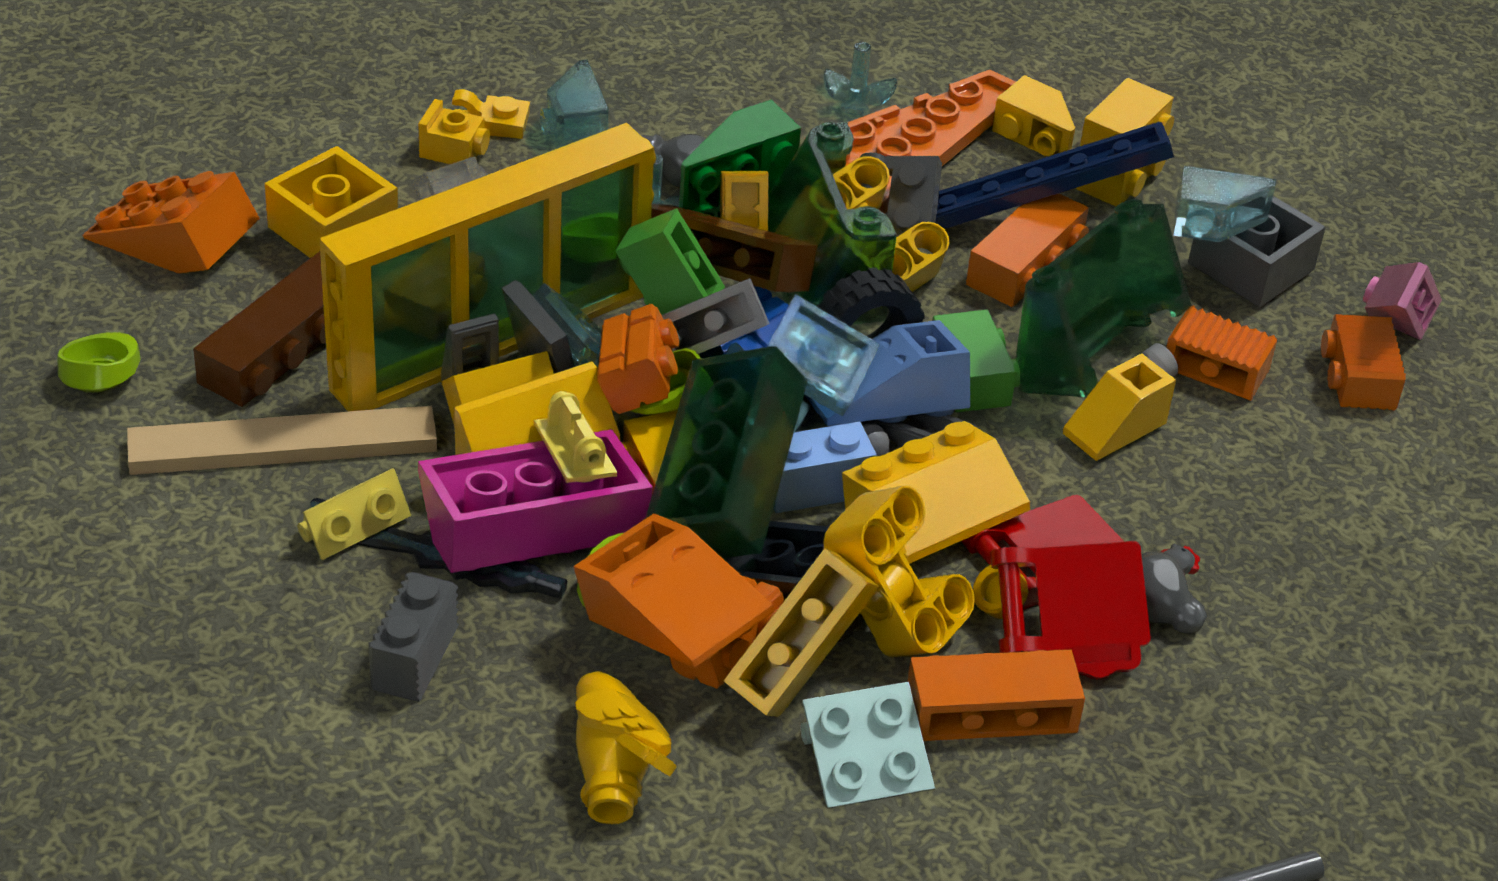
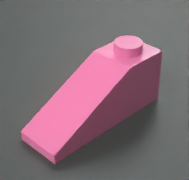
(1406, 295)

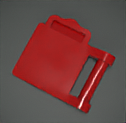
(1055, 524)
(1086, 602)

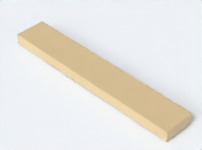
(280, 440)

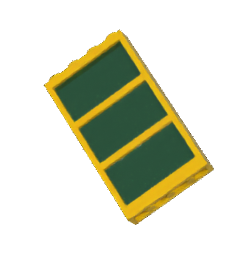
(446, 257)

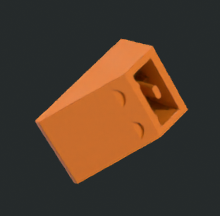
(177, 221)
(669, 591)

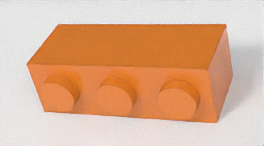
(1024, 243)
(996, 694)

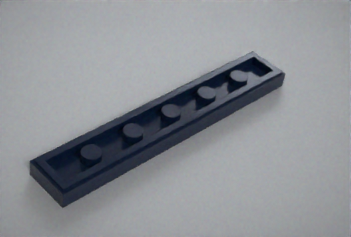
(1053, 175)

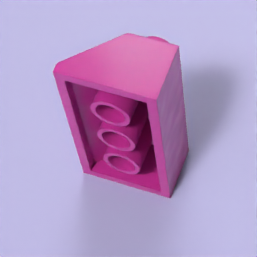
(519, 507)

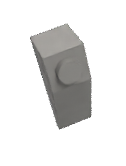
(718, 317)

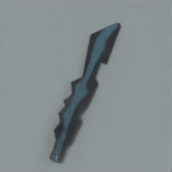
(511, 576)

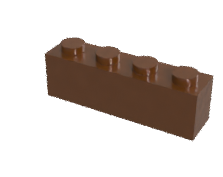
(750, 252)
(265, 337)

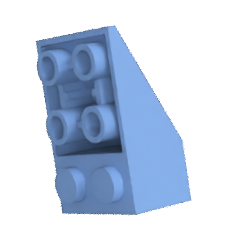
(912, 373)

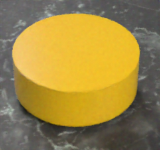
(987, 591)

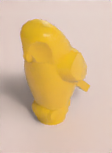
(616, 746)

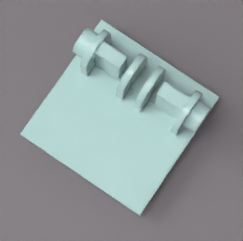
(867, 744)

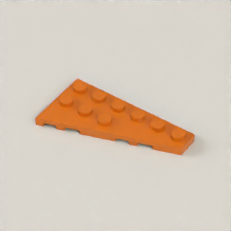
(932, 124)

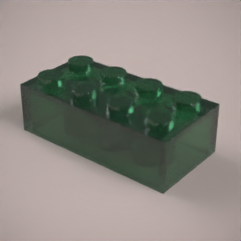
(730, 448)

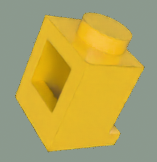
(451, 134)

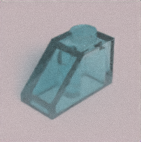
(574, 107)
(1220, 203)

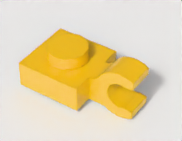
(502, 114)

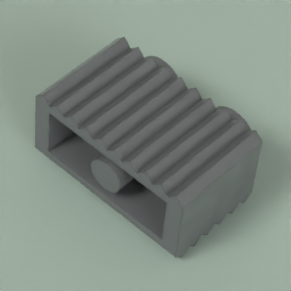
(413, 636)

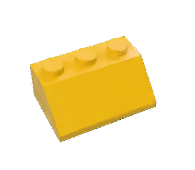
(510, 414)
(960, 480)

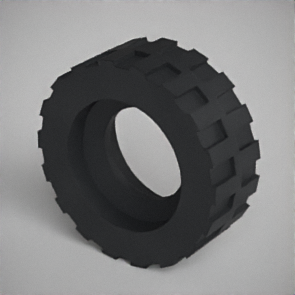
(870, 290)

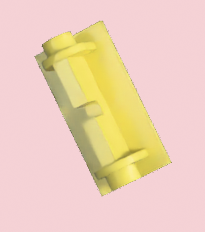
(572, 441)
(355, 514)

